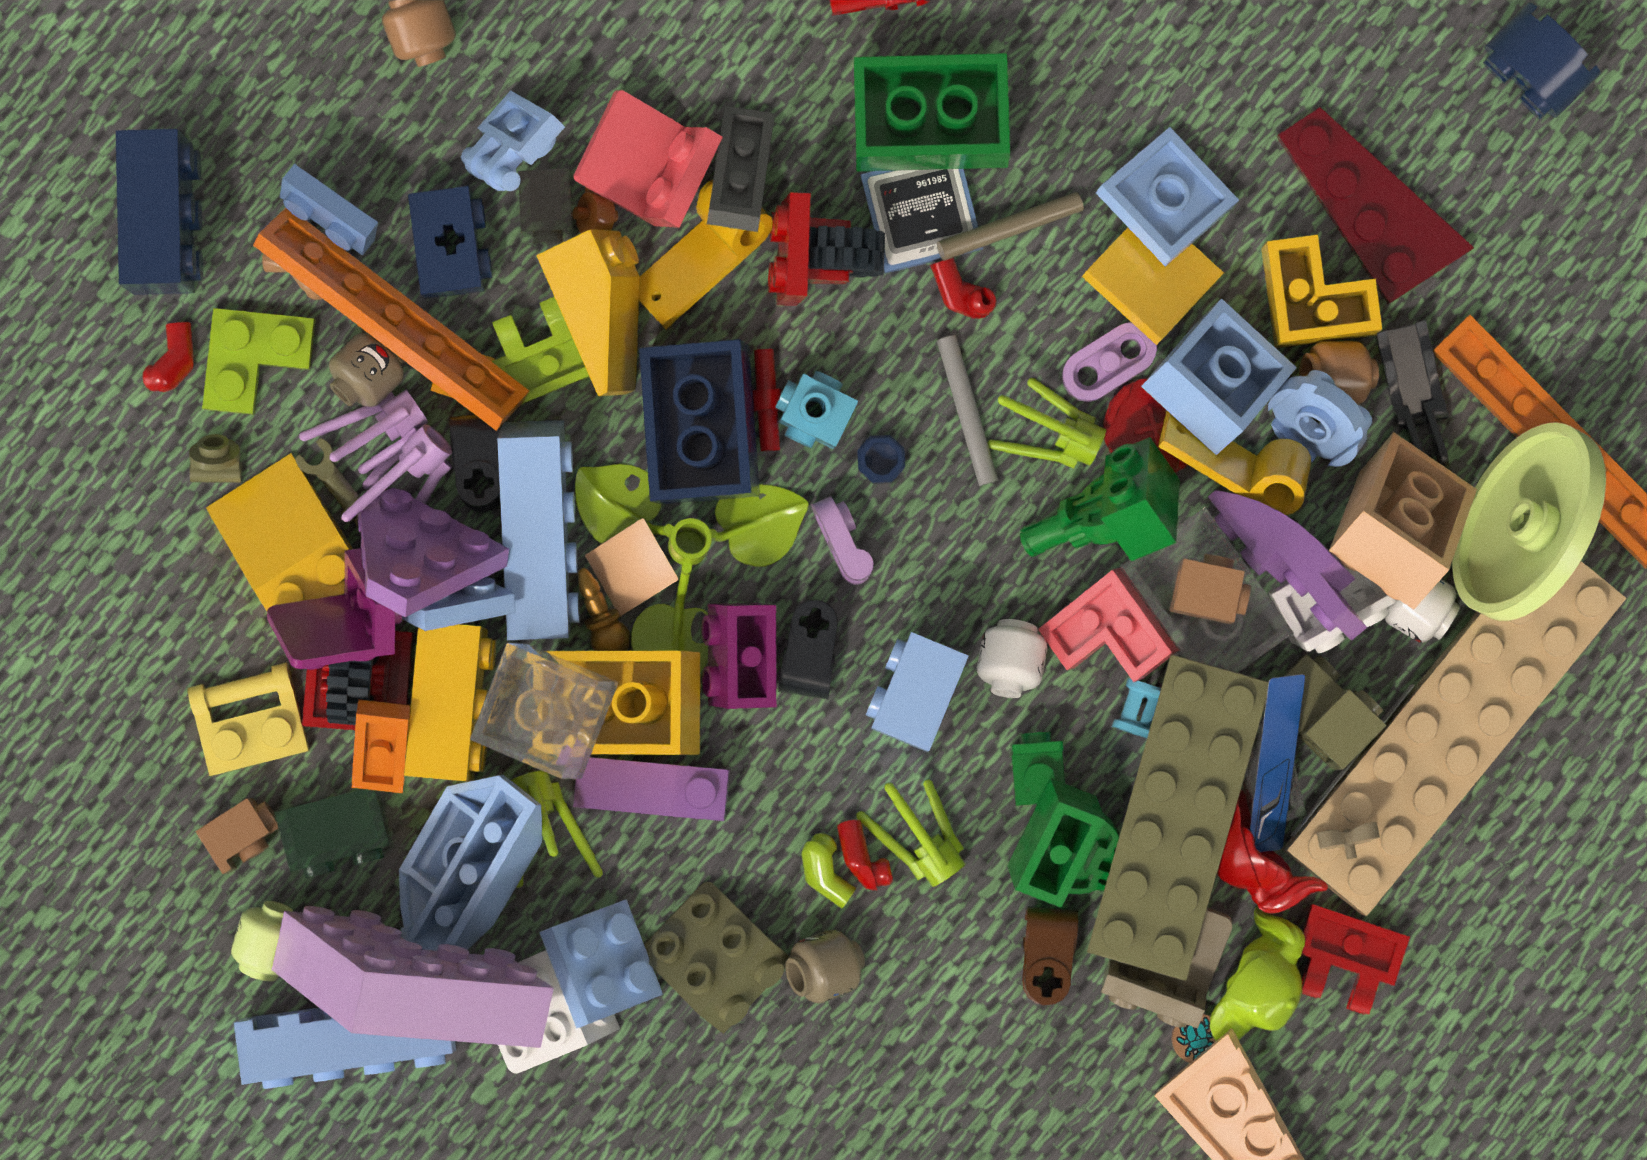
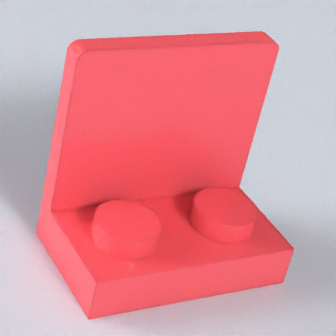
(646, 161)

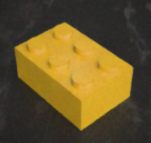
(448, 702)
(653, 703)

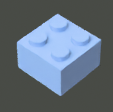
(1219, 377)
(917, 692)

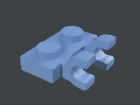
(314, 201)

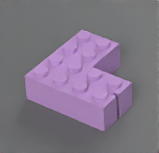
(394, 988)

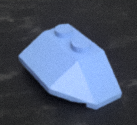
(467, 862)

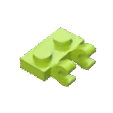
(545, 364)

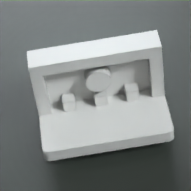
(1361, 594)

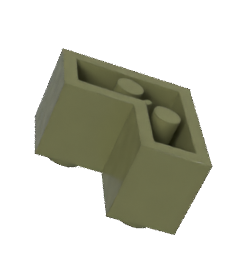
(1334, 720)

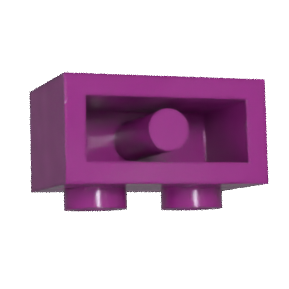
(740, 655)

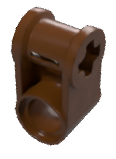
(1050, 944)

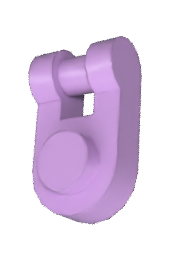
(835, 525)

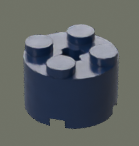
(1541, 61)

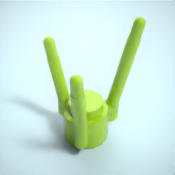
(1076, 437)
(540, 788)
(936, 857)

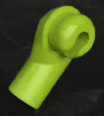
(819, 870)

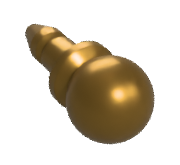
(607, 631)

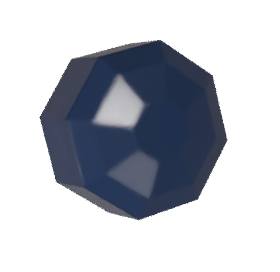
(881, 459)

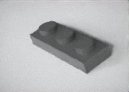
(741, 169)

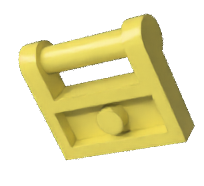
(252, 736)

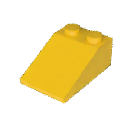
(599, 300)
(283, 536)

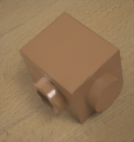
(1210, 589)

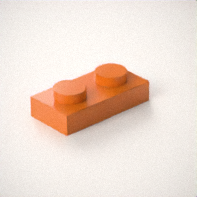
(380, 746)

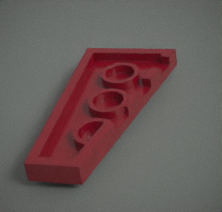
(1375, 212)

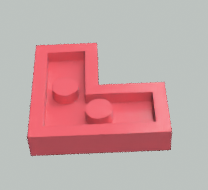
(1114, 616)

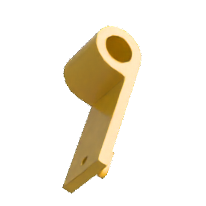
(697, 263)
(1272, 477)

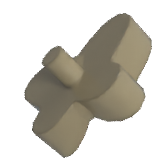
(1348, 838)

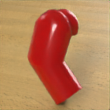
(960, 295)
(175, 363)
(857, 857)

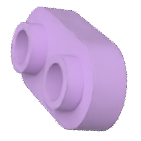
(1108, 362)

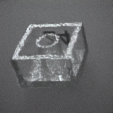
(544, 711)

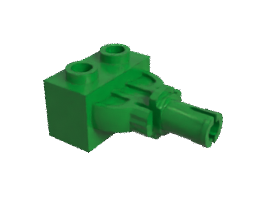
(1126, 505)
(1064, 846)

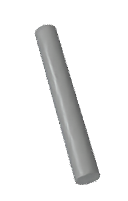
(967, 410)

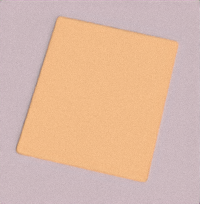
(631, 567)

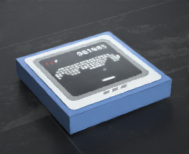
(917, 212)

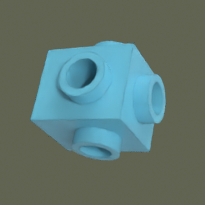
(835, 410)

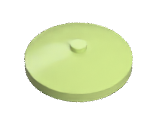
(1530, 521)

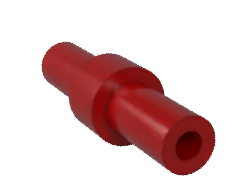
(765, 400)

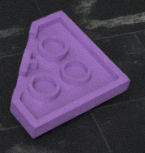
(420, 553)

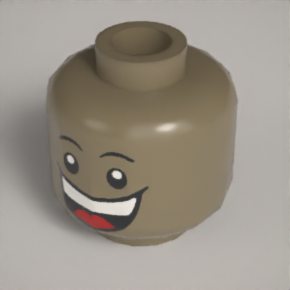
(365, 371)
(825, 966)

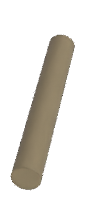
(1010, 226)

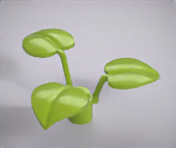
(755, 528)

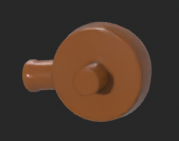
(594, 212)

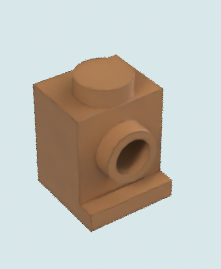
(238, 833)

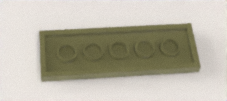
(1178, 817)

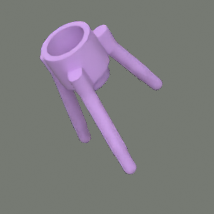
(396, 420)
(422, 454)

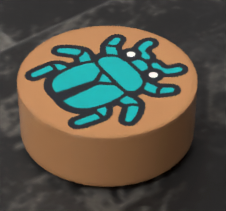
(1192, 1041)

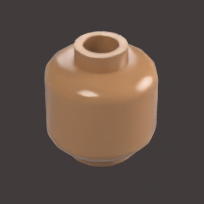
(418, 29)
(1346, 364)

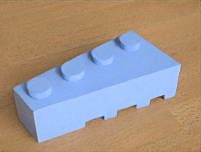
(535, 529)
(312, 1042)

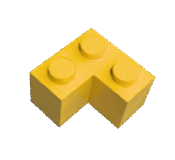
(1307, 309)

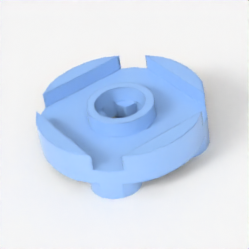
(1341, 424)

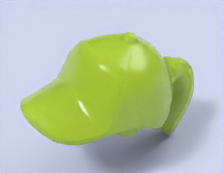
(1266, 982)

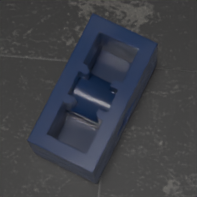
(431, 218)

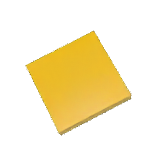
(1147, 290)

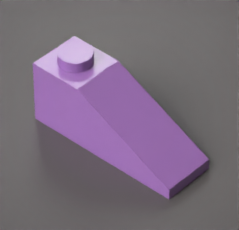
(653, 789)

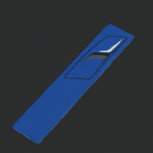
(1276, 761)

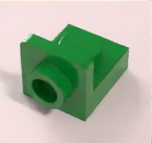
(1034, 764)

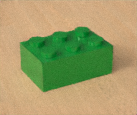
(931, 112)

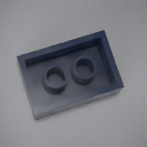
(157, 212)
(699, 422)

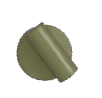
(215, 460)

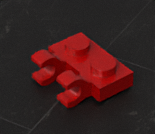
(1354, 947)

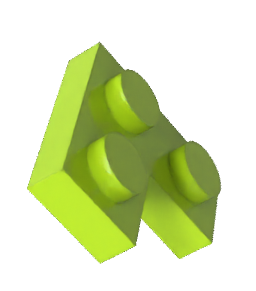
(244, 342)

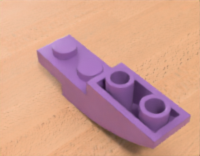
(1289, 554)

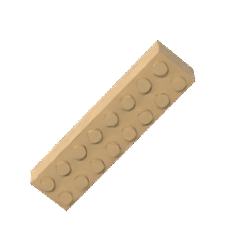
(1448, 736)

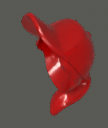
(1261, 873)

